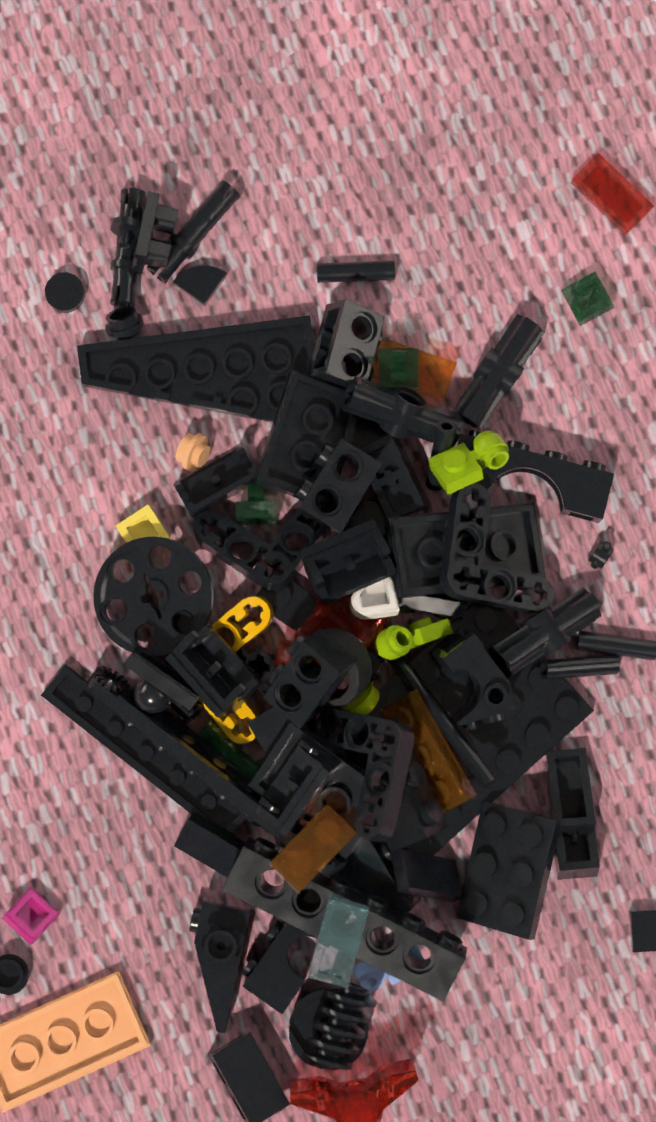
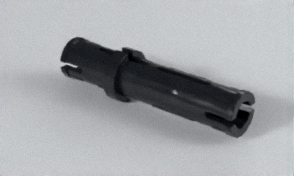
(196, 229)
(123, 278)

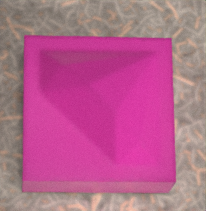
(30, 916)

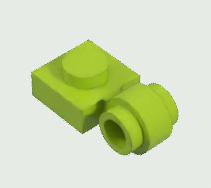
(460, 467)
(398, 640)

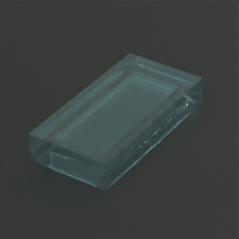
(338, 941)

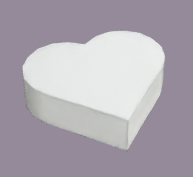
(375, 600)

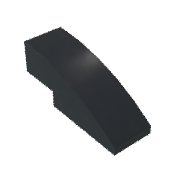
(572, 804)

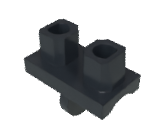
(154, 217)

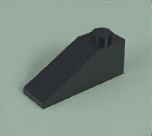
(218, 980)

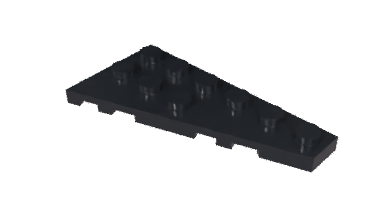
(211, 369)

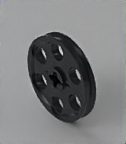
(133, 593)

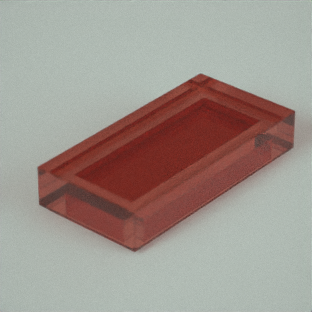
(612, 194)

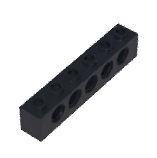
(393, 957)

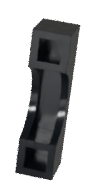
(579, 488)

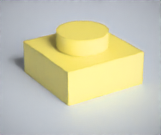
(142, 524)

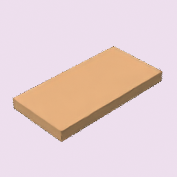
(67, 1040)

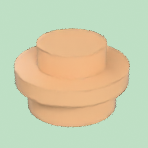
(193, 451)

